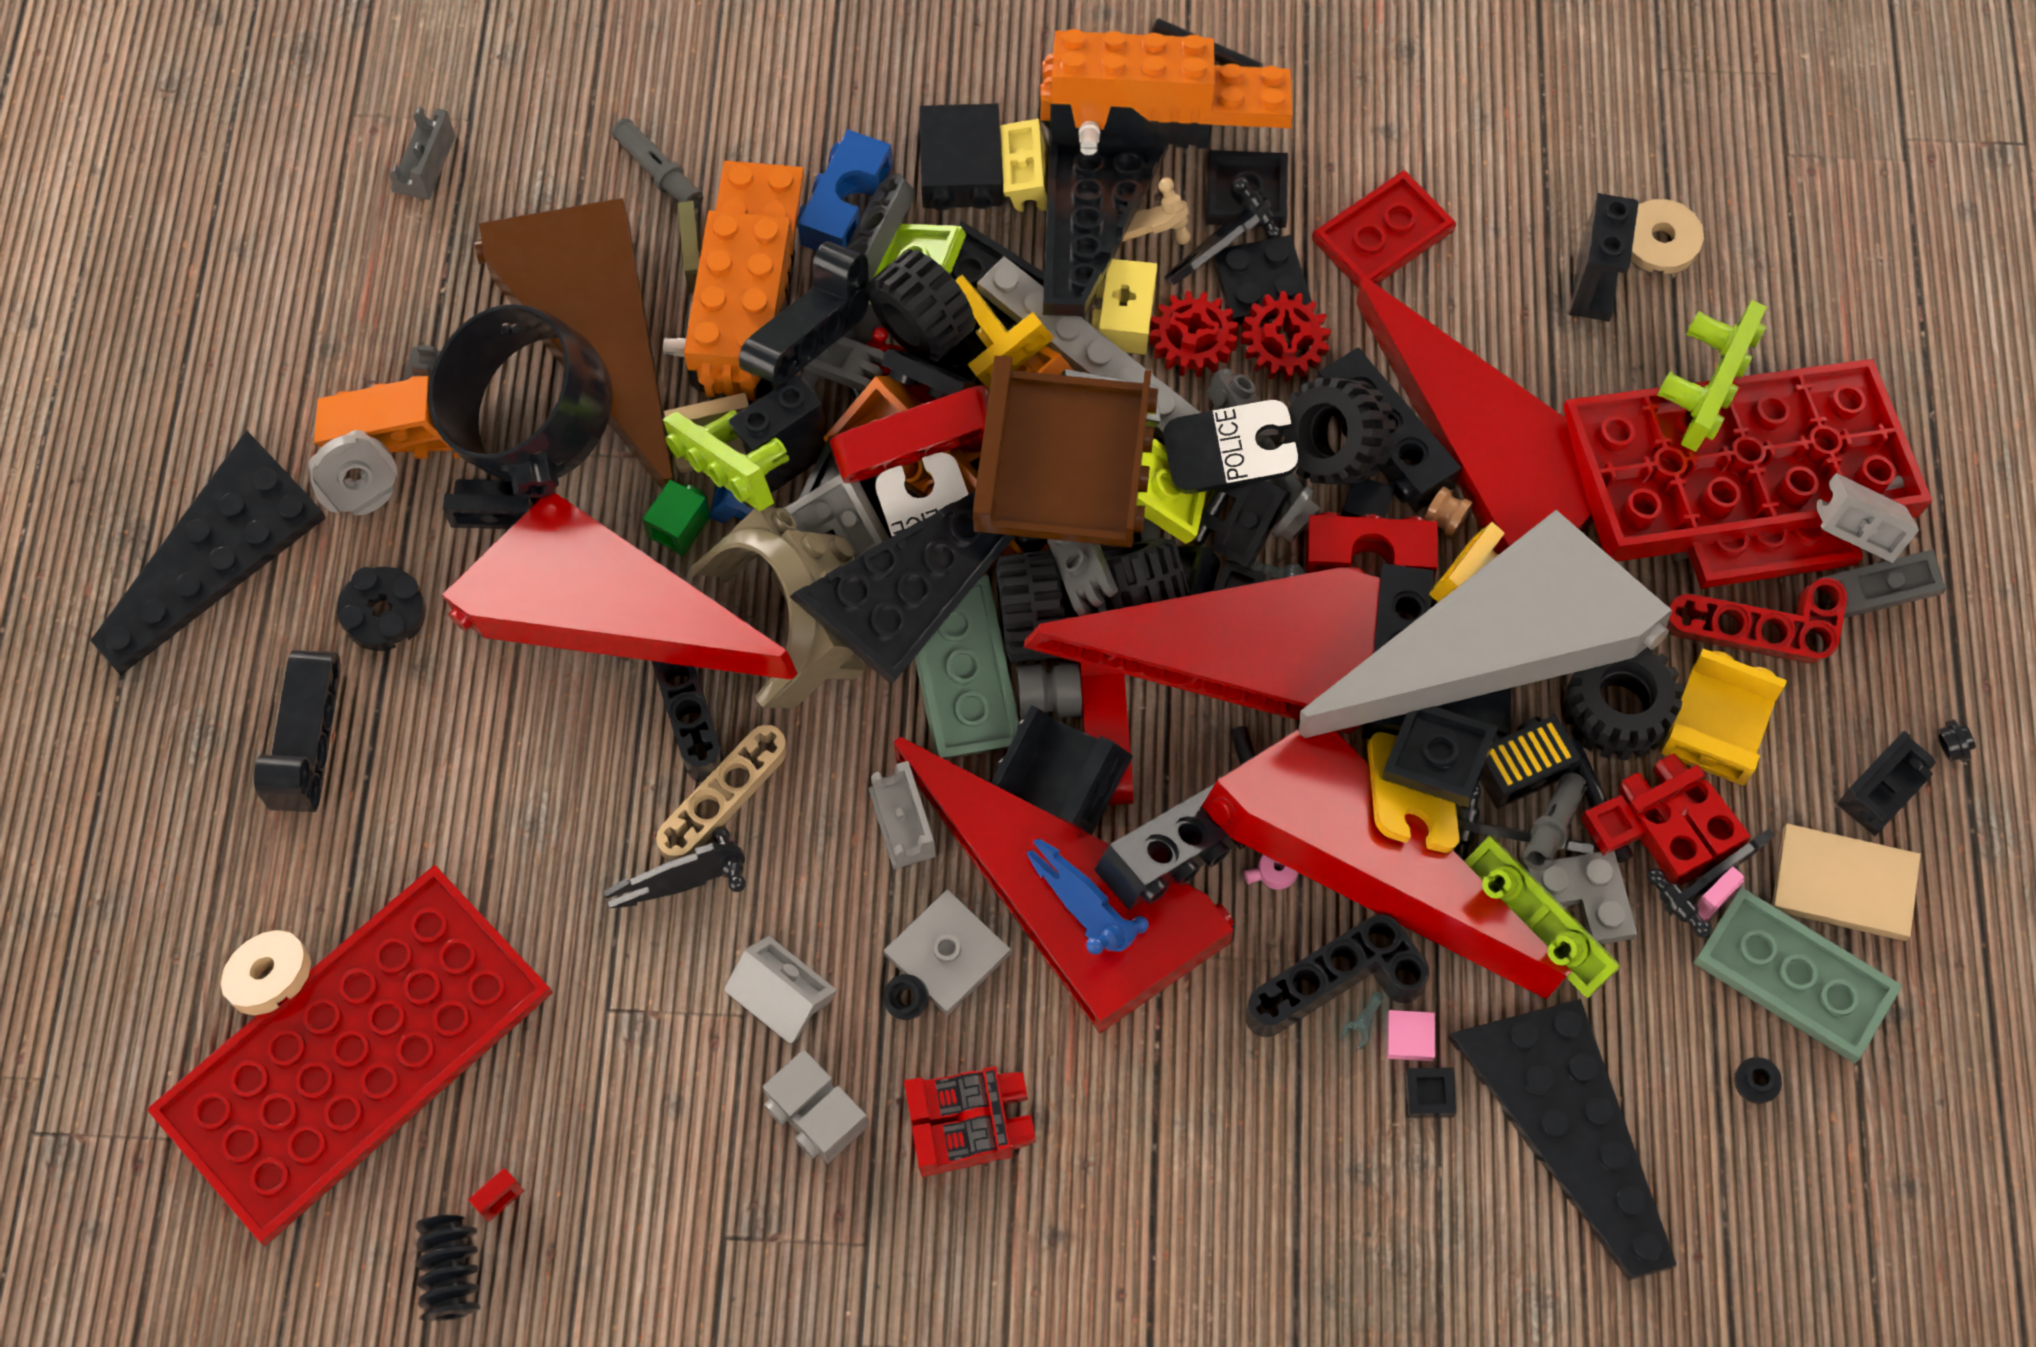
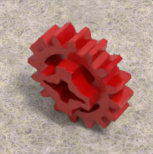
(1193, 333)
(1267, 338)

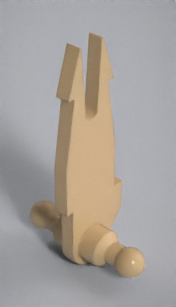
(1158, 219)

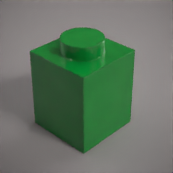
(677, 516)

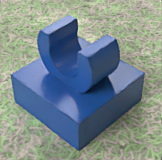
(726, 506)

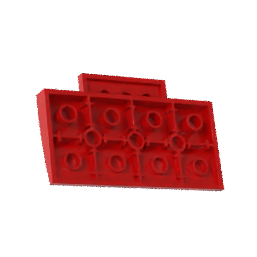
(1753, 491)

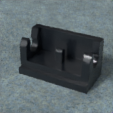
(1888, 784)

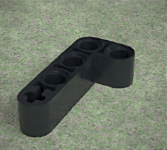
(814, 319)
(684, 700)
(296, 769)
(1331, 982)

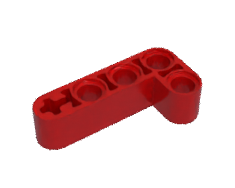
(912, 435)
(1751, 619)
(1107, 716)

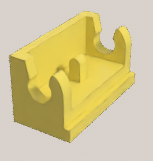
(1025, 163)

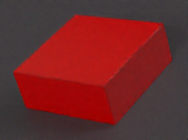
(1612, 825)
(496, 1194)

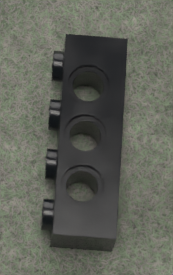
(1413, 440)
(1400, 590)
(1164, 852)

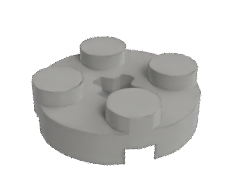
(344, 454)

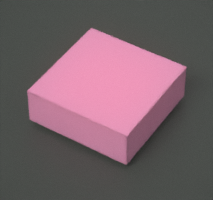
(1720, 893)
(1410, 1035)

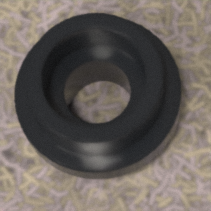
(1956, 741)
(893, 994)
(1750, 1090)

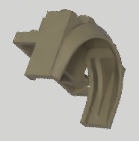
(797, 561)

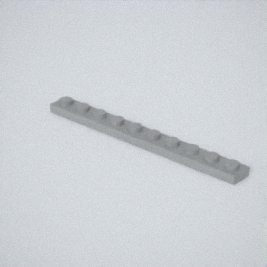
(1094, 353)

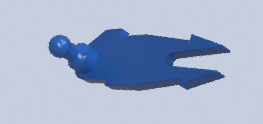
(1086, 902)

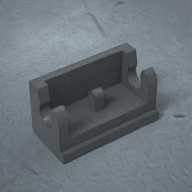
(424, 155)

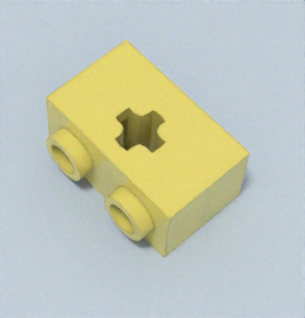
(1126, 304)

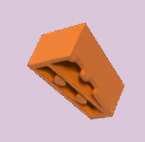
(389, 412)

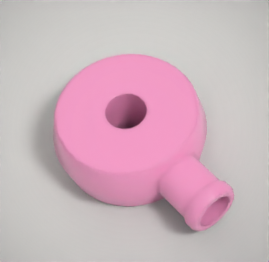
(1269, 876)

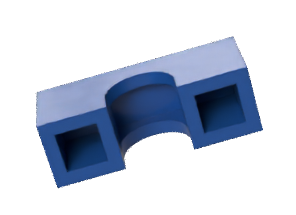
(854, 167)

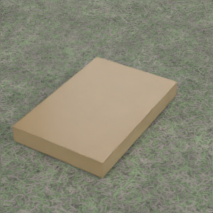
(1846, 882)

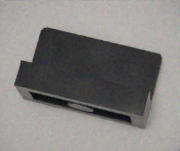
(484, 504)

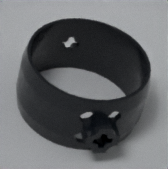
(571, 429)

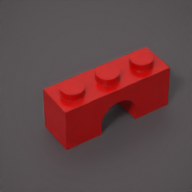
(1336, 539)

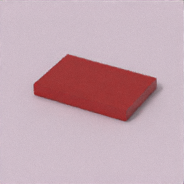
(1384, 230)

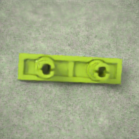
(1707, 401)
(708, 453)
(1565, 937)

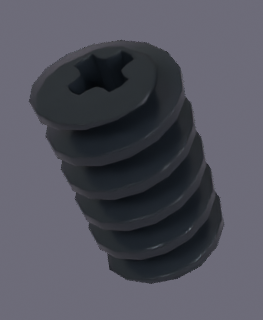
(445, 1268)

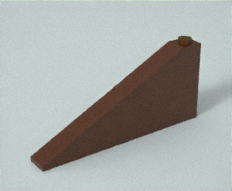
(586, 274)

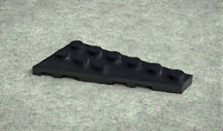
(1088, 216)
(223, 538)
(904, 587)
(1565, 1109)

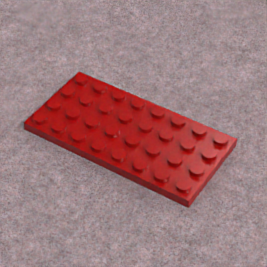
(350, 1055)

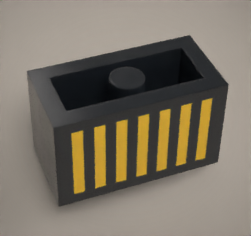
(1528, 760)

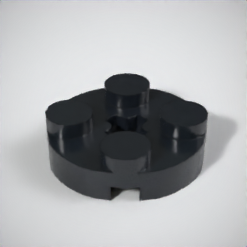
(376, 585)

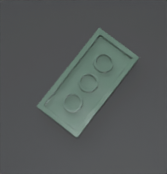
(968, 680)
(1798, 975)

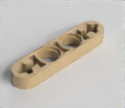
(727, 797)

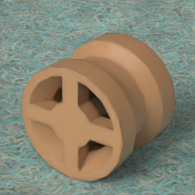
(1449, 512)

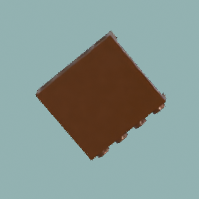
(1064, 457)

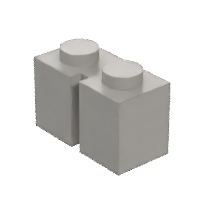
(817, 1110)

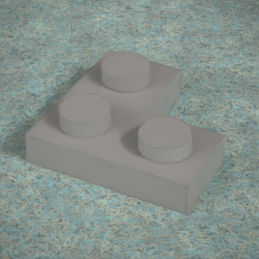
(840, 509)
(1597, 888)

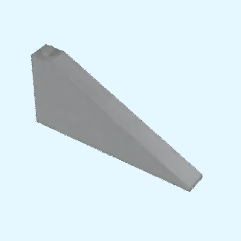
(1523, 618)

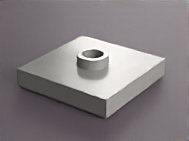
(948, 951)

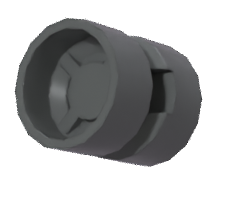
(1050, 689)

